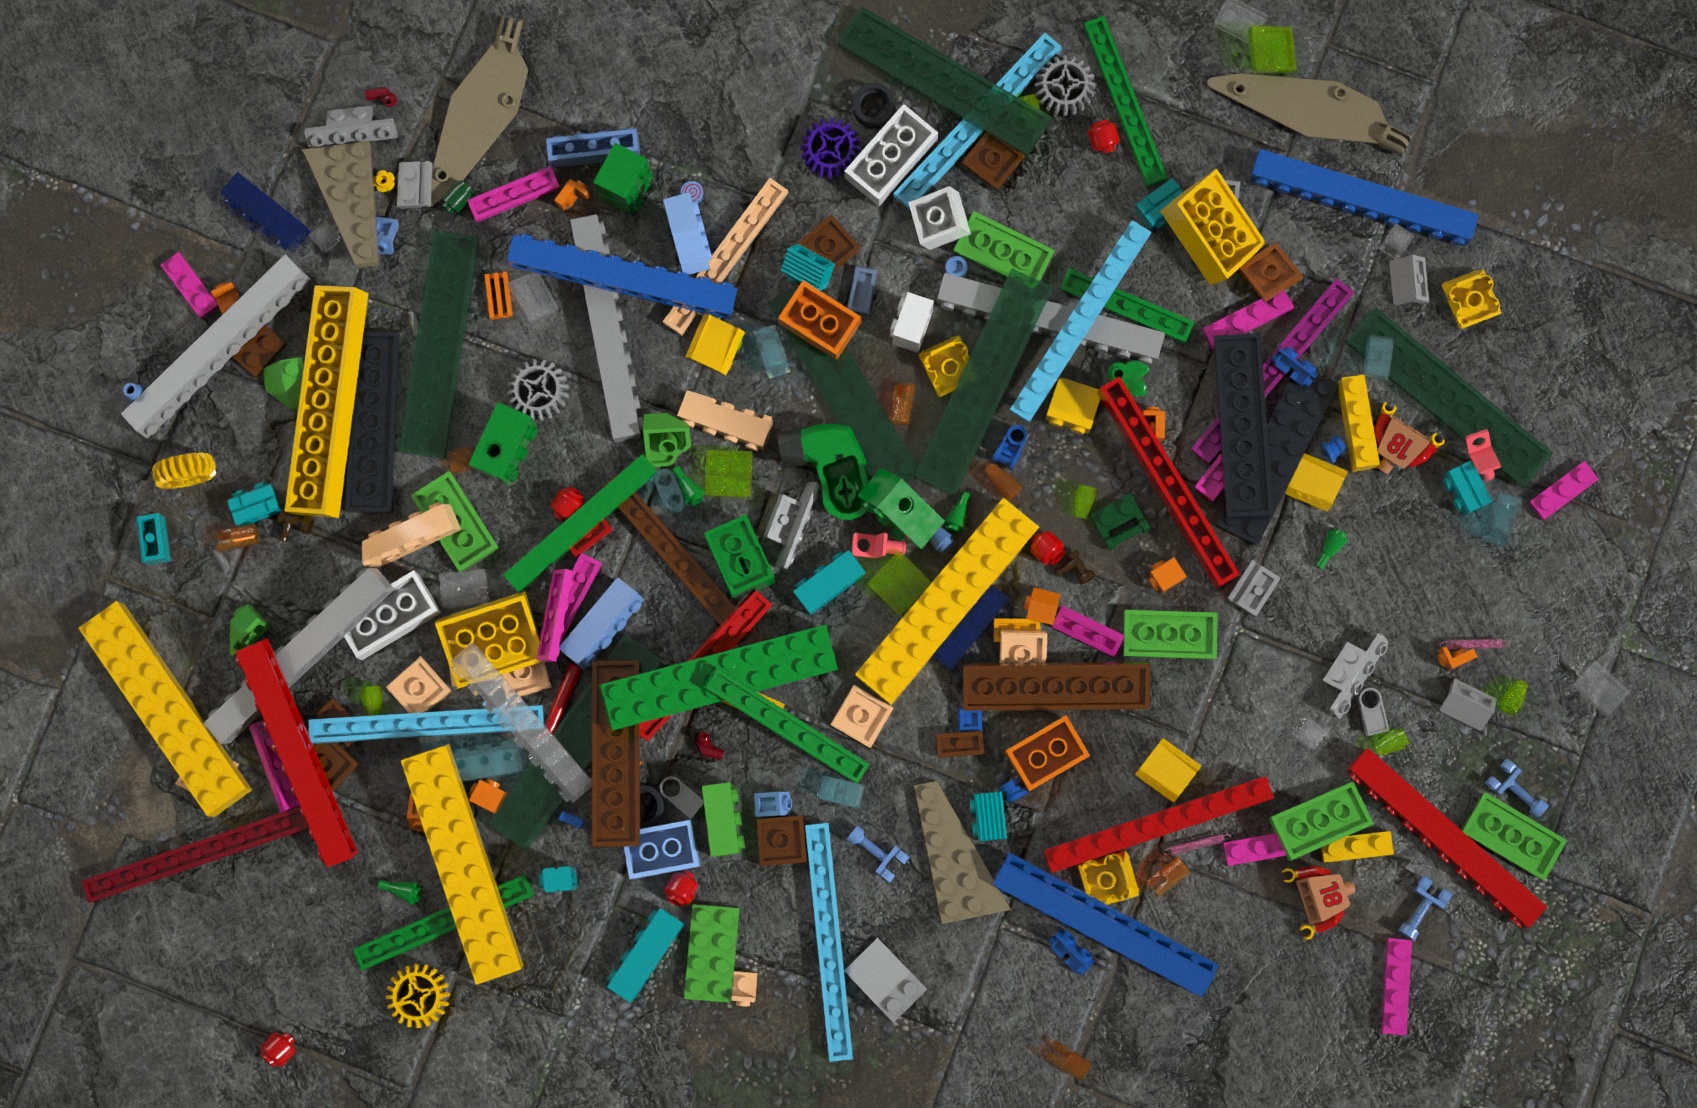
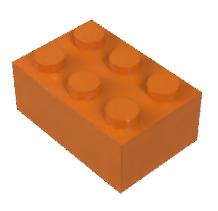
(819, 320)
(1047, 753)

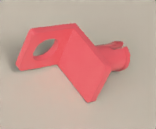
(1482, 455)
(878, 545)

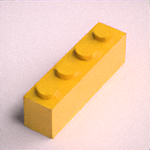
(1358, 423)

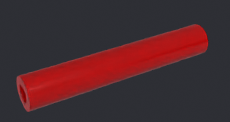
(562, 697)

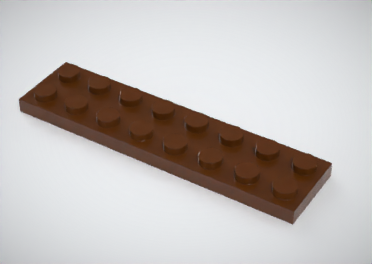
(1056, 686)
(614, 767)

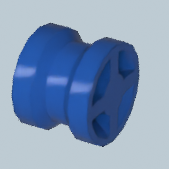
(1334, 449)
(1013, 790)

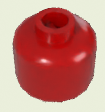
(1103, 136)
(567, 503)
(1047, 548)
(681, 888)
(277, 1049)

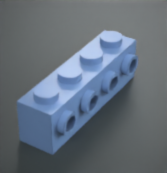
(589, 148)
(601, 624)

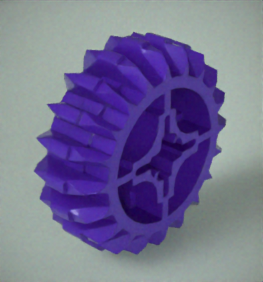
(838, 142)

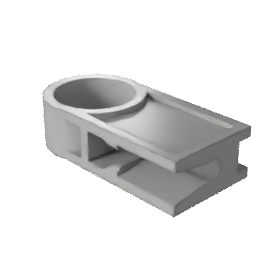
(1373, 718)
(686, 800)

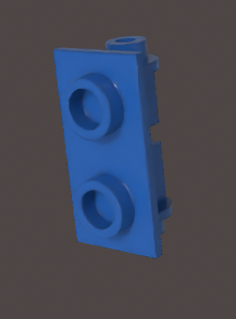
(1289, 359)
(1079, 959)

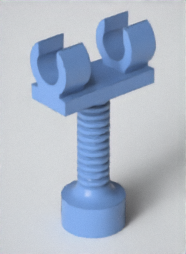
(1537, 807)
(857, 837)
(1410, 929)

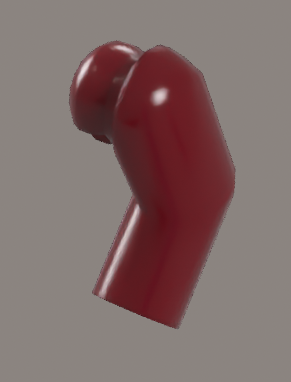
(383, 94)
(706, 747)

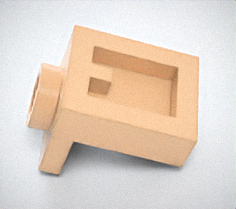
(744, 988)

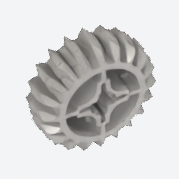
(1043, 86)
(542, 381)

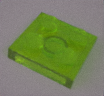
(1272, 49)
(728, 473)
(899, 582)

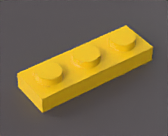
(1358, 847)

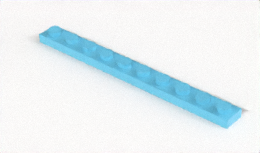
(966, 134)
(1080, 321)
(407, 725)
(829, 942)

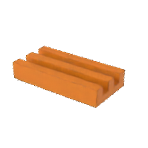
(496, 276)

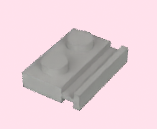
(414, 184)
(1253, 588)

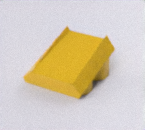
(1471, 298)
(715, 344)
(945, 364)
(1316, 482)
(1168, 770)
(1109, 878)

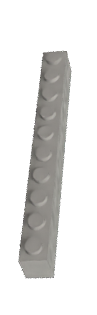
(1104, 335)
(609, 339)
(215, 347)
(304, 649)

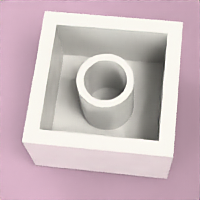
(939, 218)
(912, 323)

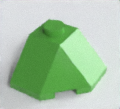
(284, 381)
(665, 438)
(246, 628)

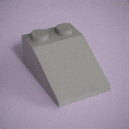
(885, 980)

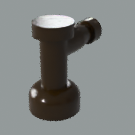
(305, 524)
(1075, 562)

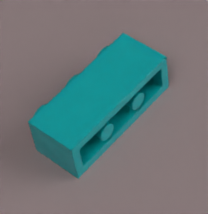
(828, 581)

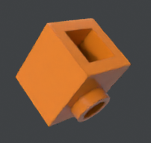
(1166, 575)
(1042, 606)
(487, 795)

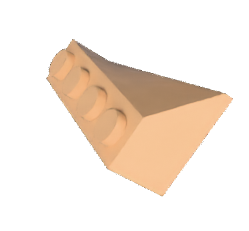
(726, 420)
(409, 536)

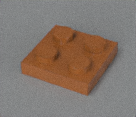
(1270, 272)

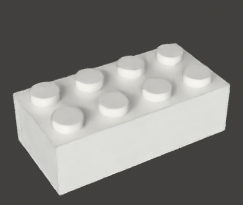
(891, 155)
(395, 616)

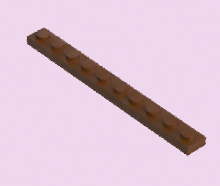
(681, 562)

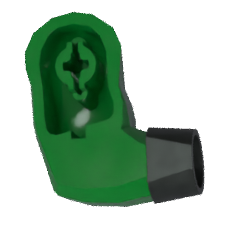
(837, 461)

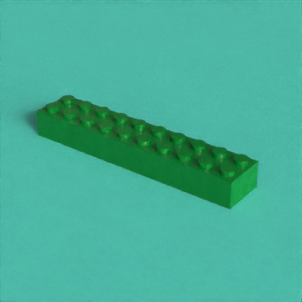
(681, 685)

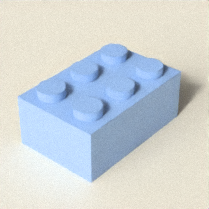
(688, 233)
(663, 850)

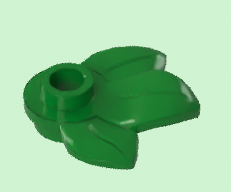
(1132, 376)

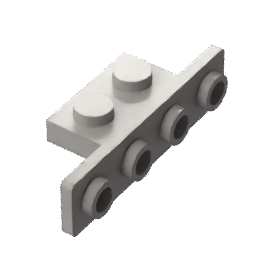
(350, 126)
(788, 522)
(1351, 670)

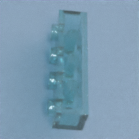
(489, 761)

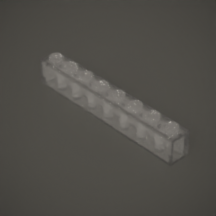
(523, 723)

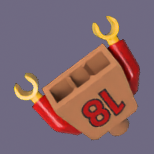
(1401, 443)
(1322, 896)

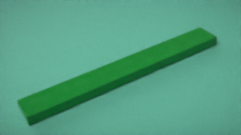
(1125, 101)
(580, 523)
(786, 724)
(430, 927)

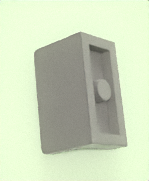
(1409, 280)
(1468, 705)

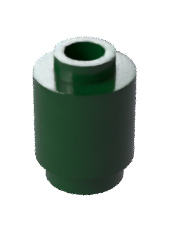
(456, 197)

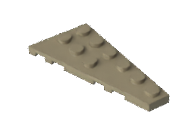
(348, 187)
(958, 872)

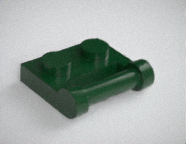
(1117, 515)

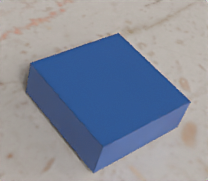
(970, 720)
(572, 820)

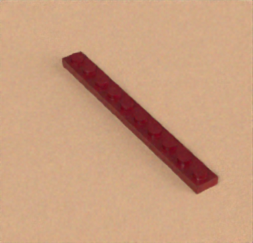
(194, 855)

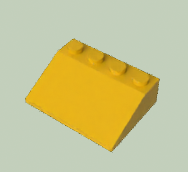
(1213, 227)
(500, 629)

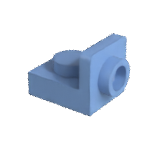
(386, 233)
(772, 804)

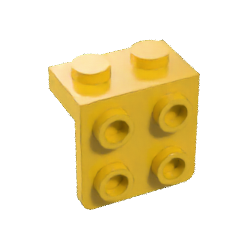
(1073, 406)

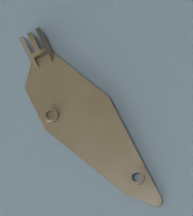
(1314, 108)
(480, 109)

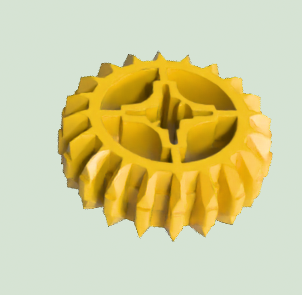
(184, 470)
(413, 986)

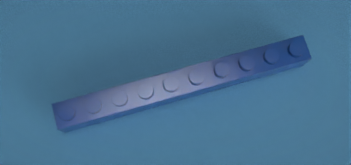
(1363, 197)
(621, 276)
(1105, 925)

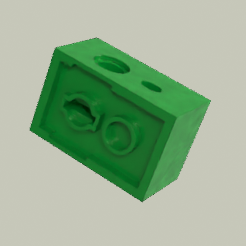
(623, 179)
(508, 433)
(900, 508)
(739, 557)

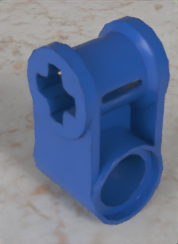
(1010, 448)

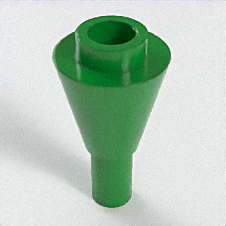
(690, 490)
(956, 519)
(1334, 542)
(406, 891)

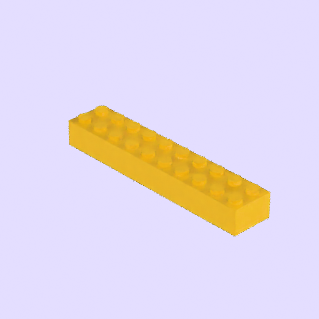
(326, 401)
(946, 601)
(165, 709)
(462, 864)

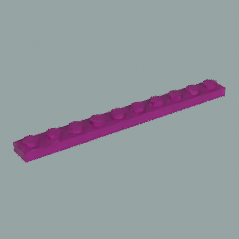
(1299, 340)

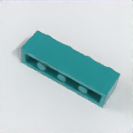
(645, 955)

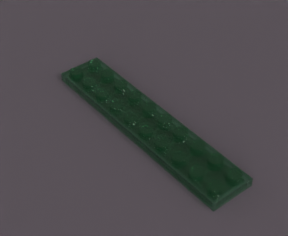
(944, 81)
(439, 345)
(983, 381)
(1453, 399)
(852, 402)
(534, 797)

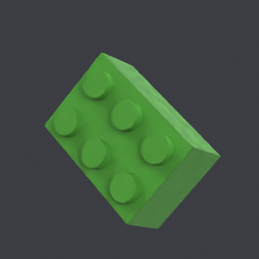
(723, 819)

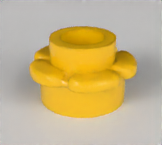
(388, 185)

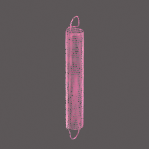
(1472, 644)
(1198, 842)

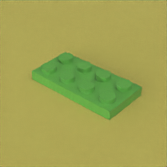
(1002, 248)
(473, 539)
(1170, 634)
(1321, 821)
(1513, 836)
(711, 953)

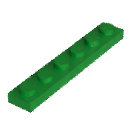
(1132, 308)

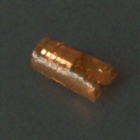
(902, 403)
(1004, 482)
(237, 537)
(1172, 872)
(1074, 1063)

